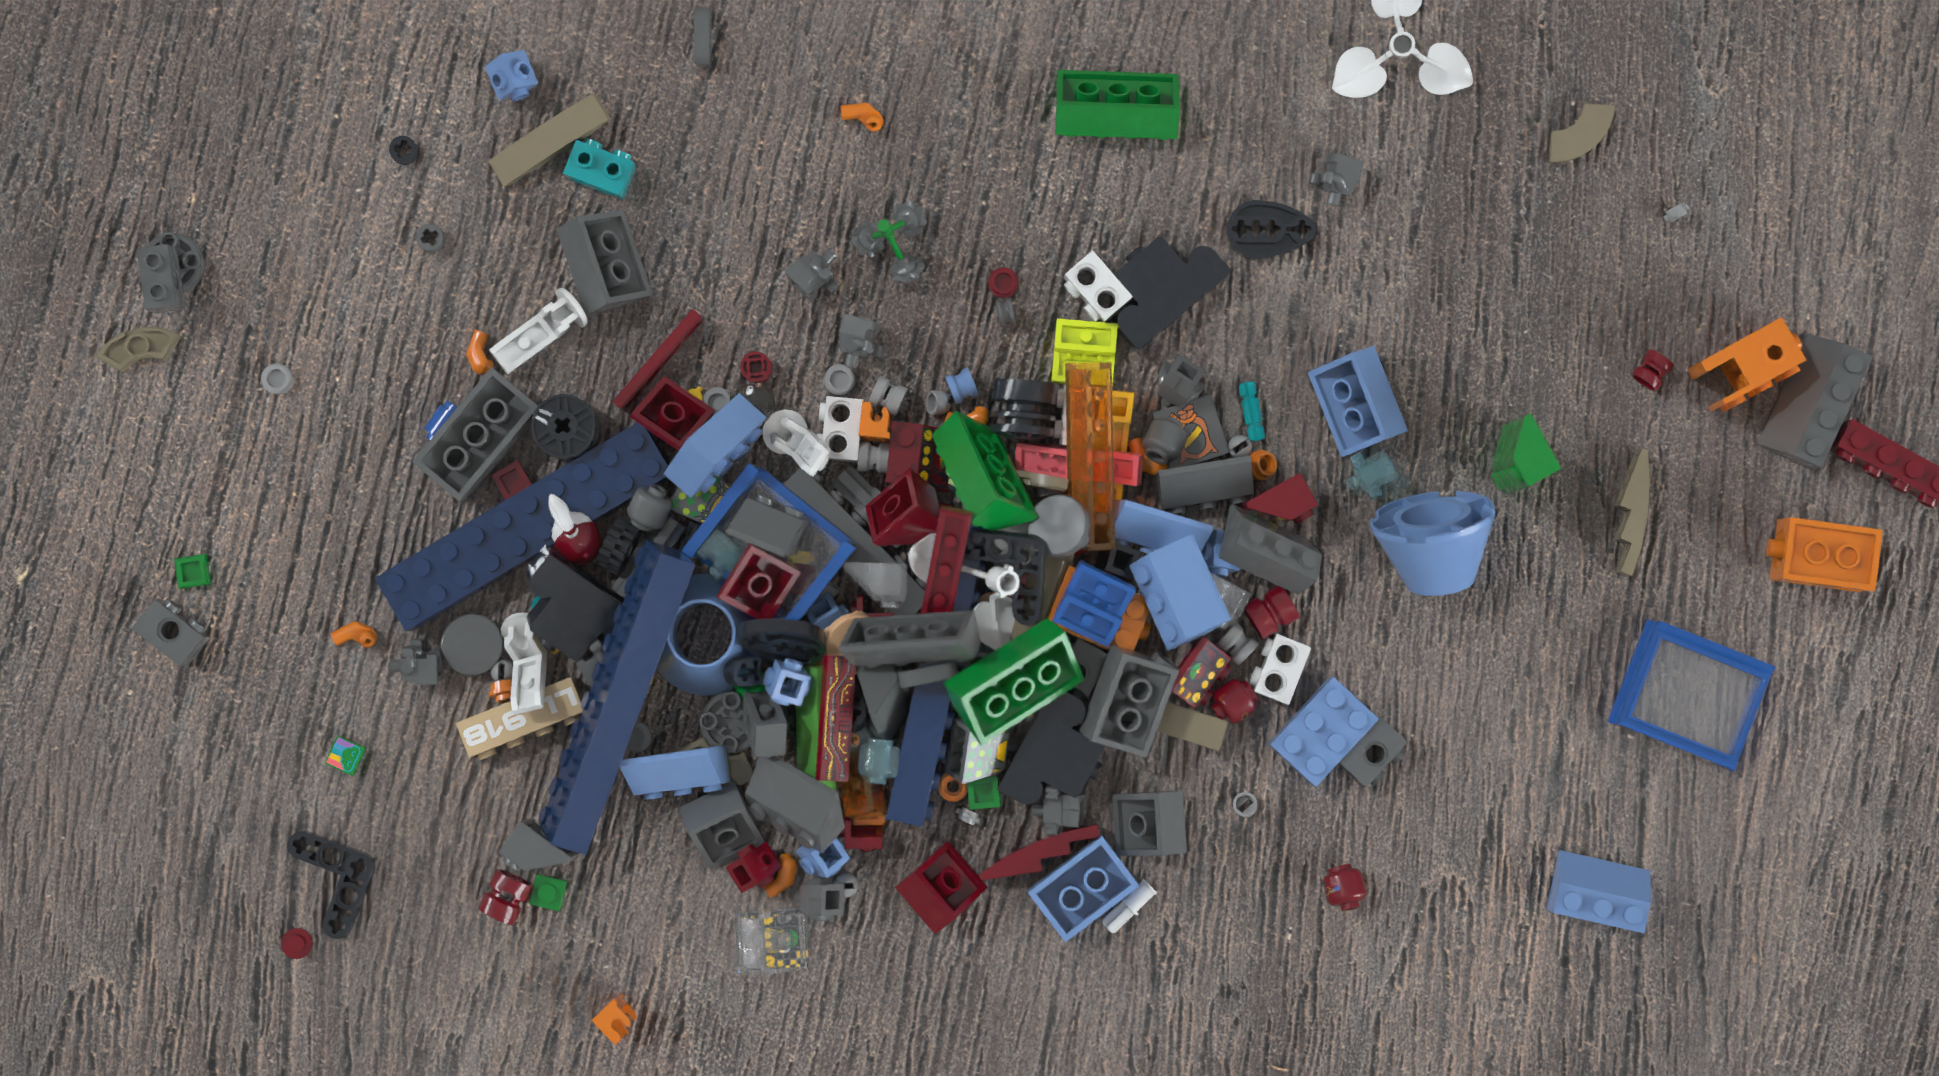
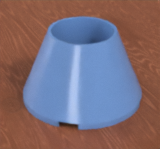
(1435, 539)
(682, 671)

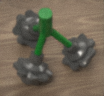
(869, 238)

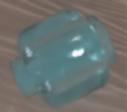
(878, 760)

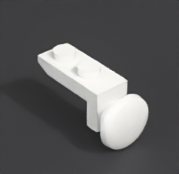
(539, 331)
(788, 434)
(528, 664)

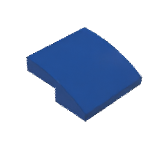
(1093, 603)

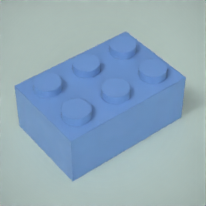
(715, 446)
(1322, 731)
(1082, 888)

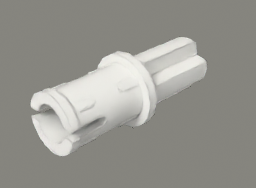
(1128, 907)

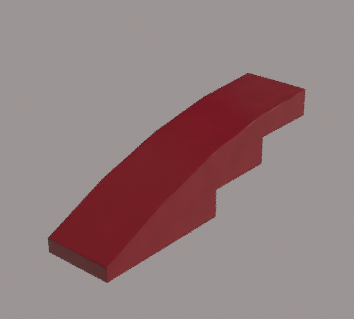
(1028, 857)

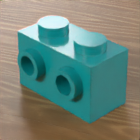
(600, 169)

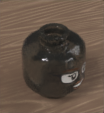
(758, 396)

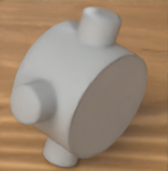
(1676, 212)
(968, 815)

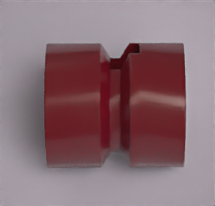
(1269, 613)
(499, 906)

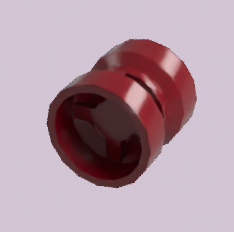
(1652, 370)
(756, 371)

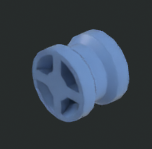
(962, 386)

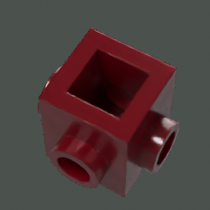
(754, 867)

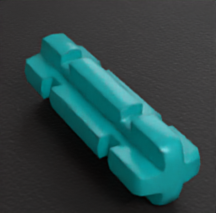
(1251, 411)

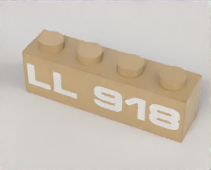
(500, 726)

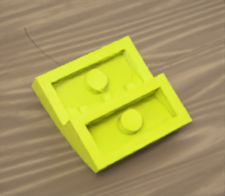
(1082, 343)

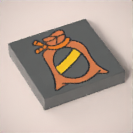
(1203, 431)

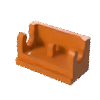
(874, 430)
(613, 1019)

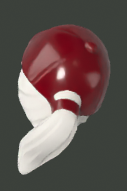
(574, 533)

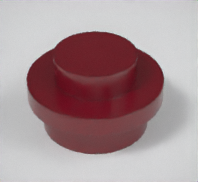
(1003, 282)
(296, 943)

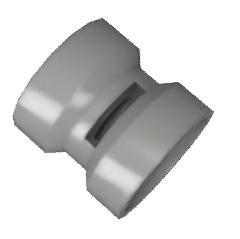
(894, 398)
(873, 457)
(1237, 644)

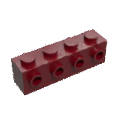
(1888, 461)

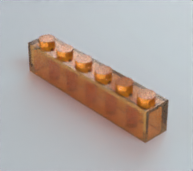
(1091, 448)

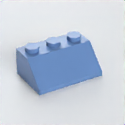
(1357, 401)
(1154, 527)
(1180, 592)
(677, 772)
(1600, 891)

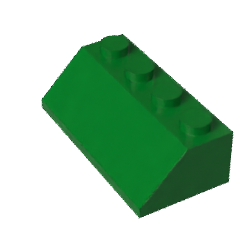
(1117, 104)
(1522, 456)
(982, 473)
(1014, 681)

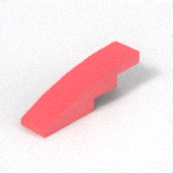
(1052, 461)

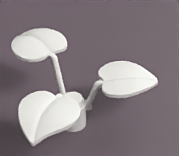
(1361, 75)
(994, 617)

